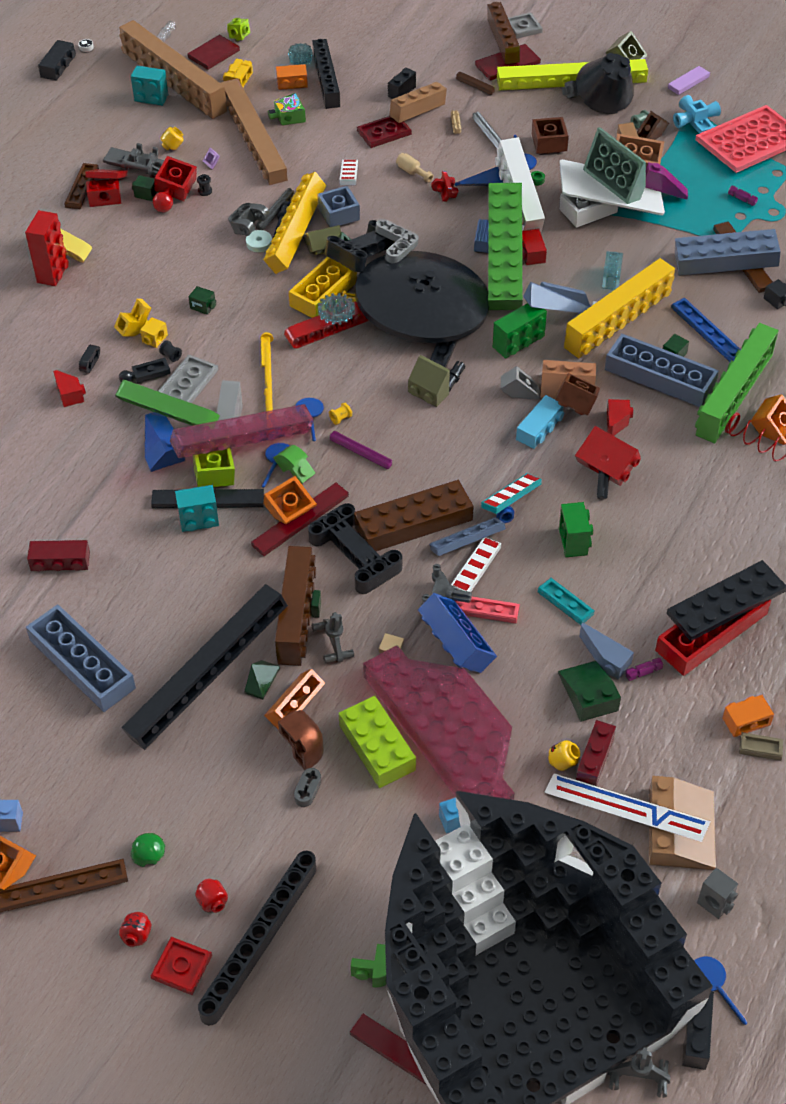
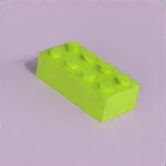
(377, 741)

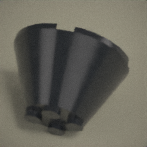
(606, 84)

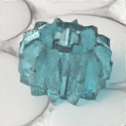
(300, 54)

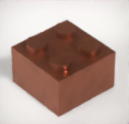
(549, 135)
(577, 394)

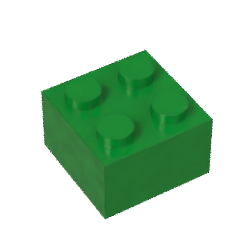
(575, 529)

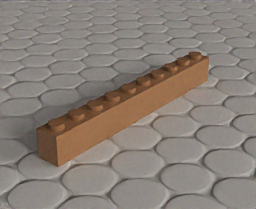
(254, 133)

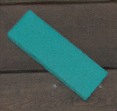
(566, 601)

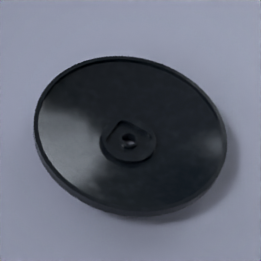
(400, 303)

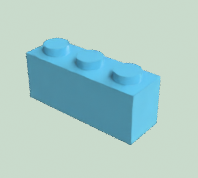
(539, 422)

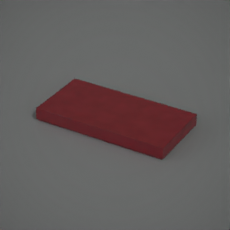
(489, 64)

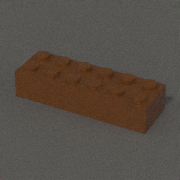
(414, 515)
(295, 618)

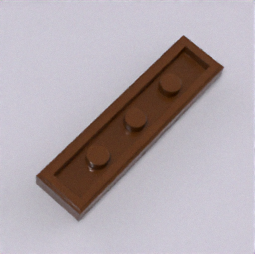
(79, 191)

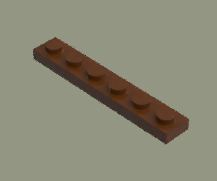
(63, 885)

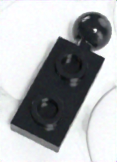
(146, 371)

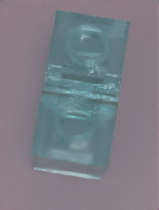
(612, 270)

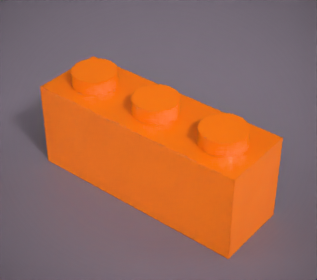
(295, 697)

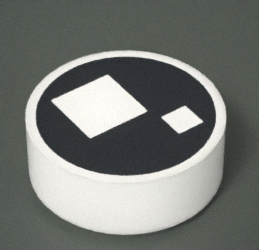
(86, 45)

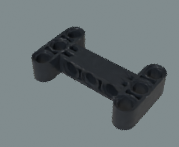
(355, 251)
(372, 567)

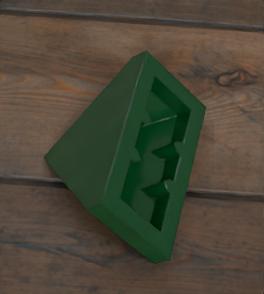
(260, 678)

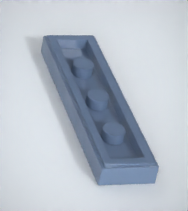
(467, 536)

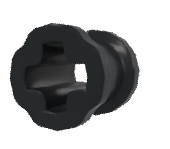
(204, 185)
(169, 350)

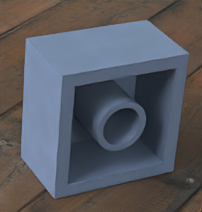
(338, 206)

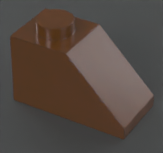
(652, 127)

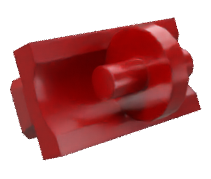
(445, 186)

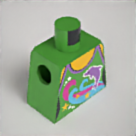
(288, 110)

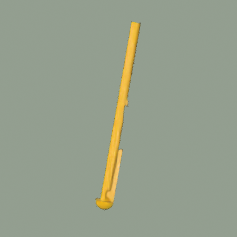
(266, 338)

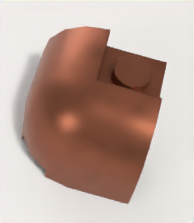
(304, 738)

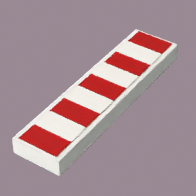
(348, 172)
(476, 565)

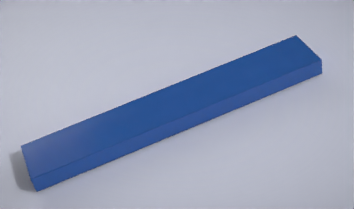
(706, 328)

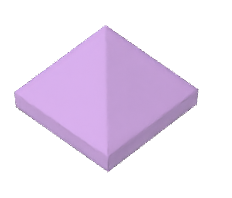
(211, 158)

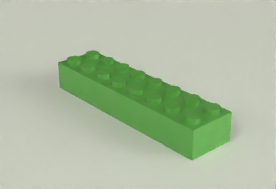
(505, 246)
(736, 382)

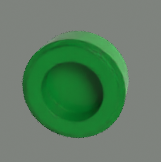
(538, 178)

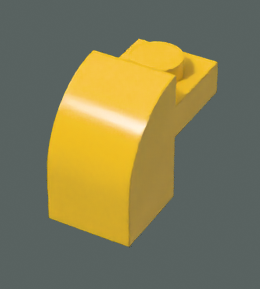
(130, 323)

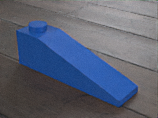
(482, 179)
(158, 448)

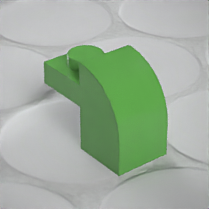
(294, 459)
(376, 970)

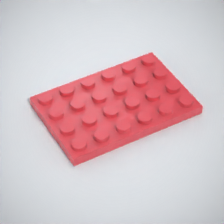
(746, 138)

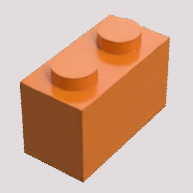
(291, 76)
(747, 715)

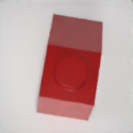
(69, 388)
(618, 415)

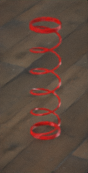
(728, 426)

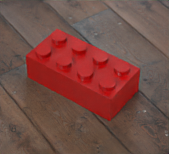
(47, 248)

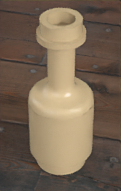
(412, 166)

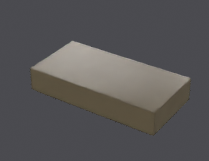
(761, 746)

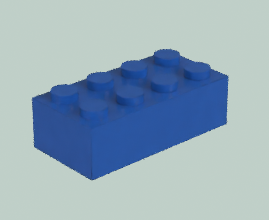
(456, 633)

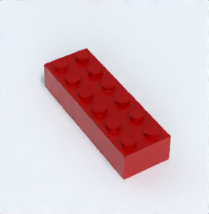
(688, 655)

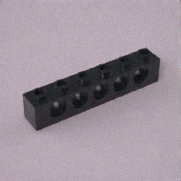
(326, 73)

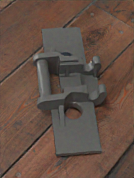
(135, 159)

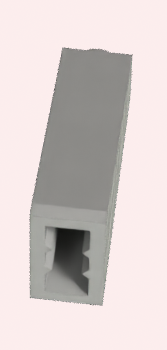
(230, 401)

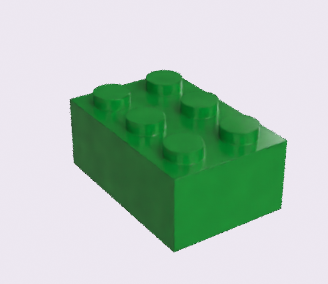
(518, 330)

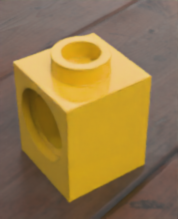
(154, 332)

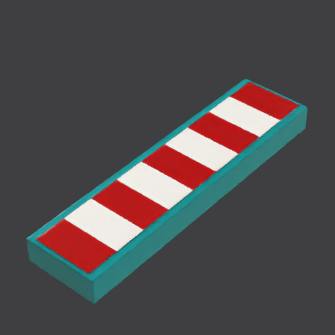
(511, 493)

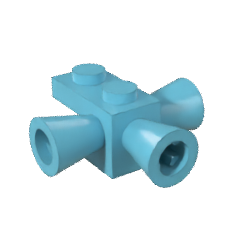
(696, 114)

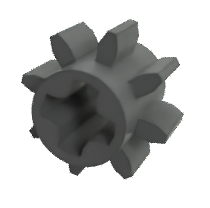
(570, 89)

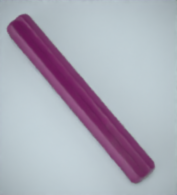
(360, 449)

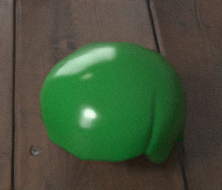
(147, 849)

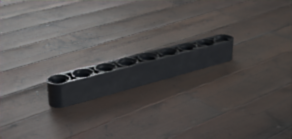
(257, 946)

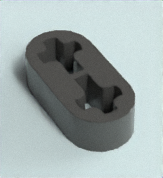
(311, 788)

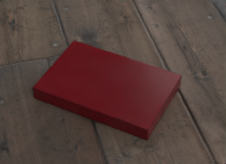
(213, 52)
(383, 131)

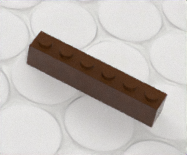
(503, 33)

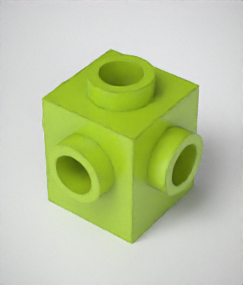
(238, 29)

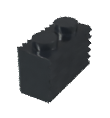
(402, 83)

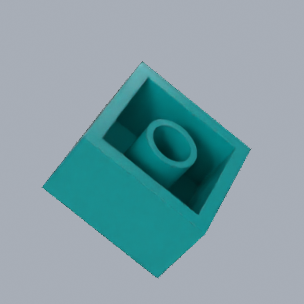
(149, 85)
(197, 508)

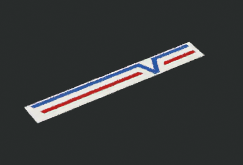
(628, 807)

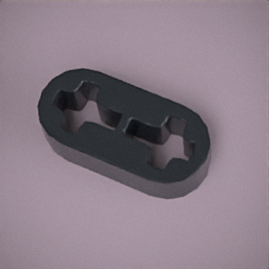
(89, 358)

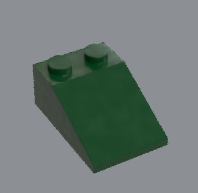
(590, 690)

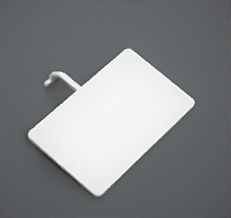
(582, 185)

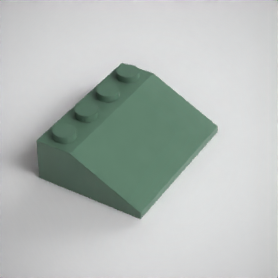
(616, 167)

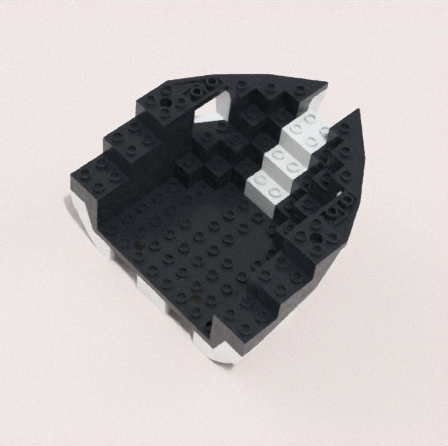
(527, 958)

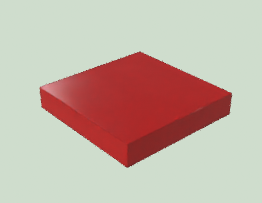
(181, 965)

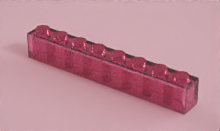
(241, 431)

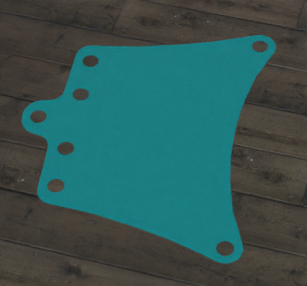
(708, 189)

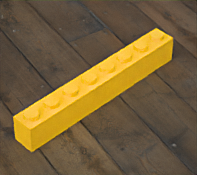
(294, 223)

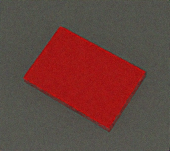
(106, 174)

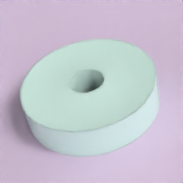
(258, 241)

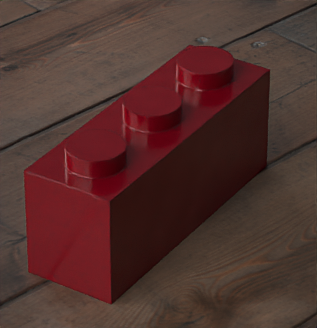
(58, 555)
(596, 753)

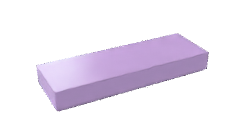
(688, 80)

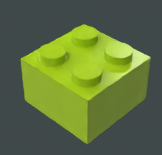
(214, 468)

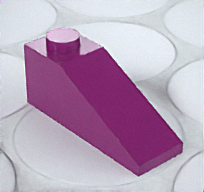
(661, 180)

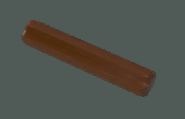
(473, 82)

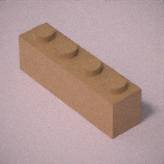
(417, 102)

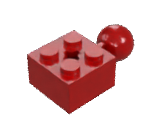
(173, 180)

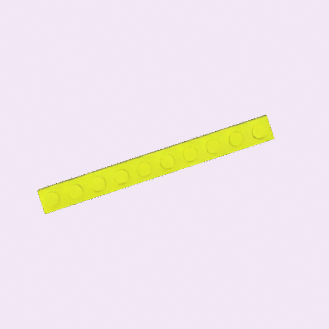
(554, 75)

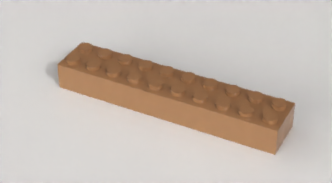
(181, 74)

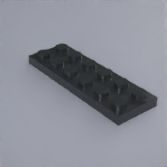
(726, 600)

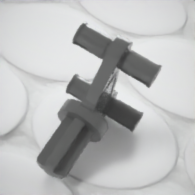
(444, 588)
(334, 629)
(642, 1067)

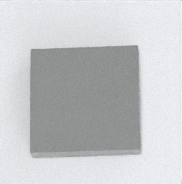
(525, 25)

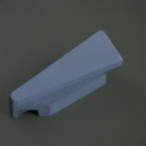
(556, 297)

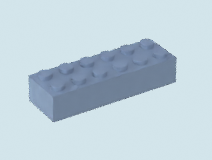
(727, 252)
(661, 370)
(81, 658)

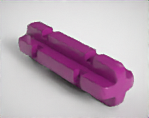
(743, 195)
(644, 669)

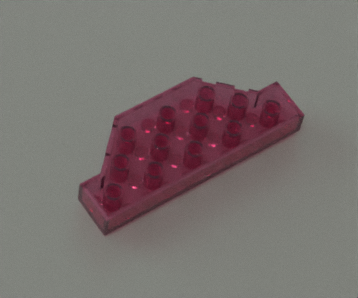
(446, 720)

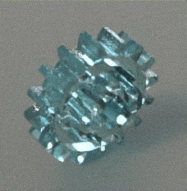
(336, 308)

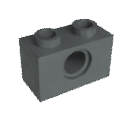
(718, 893)

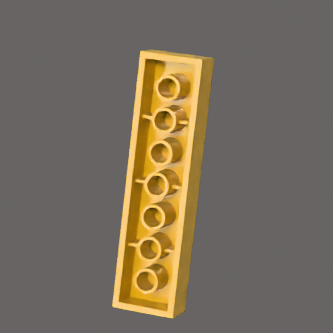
(619, 308)

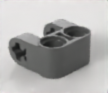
(244, 217)

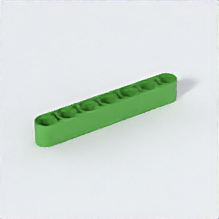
(164, 404)

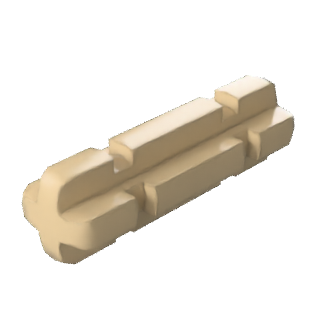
(455, 122)

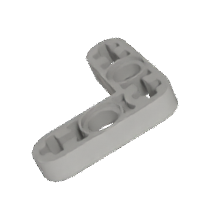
(404, 239)

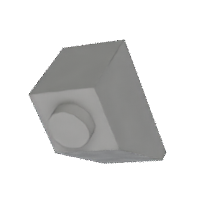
(519, 384)

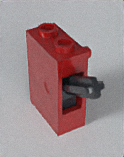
(607, 457)

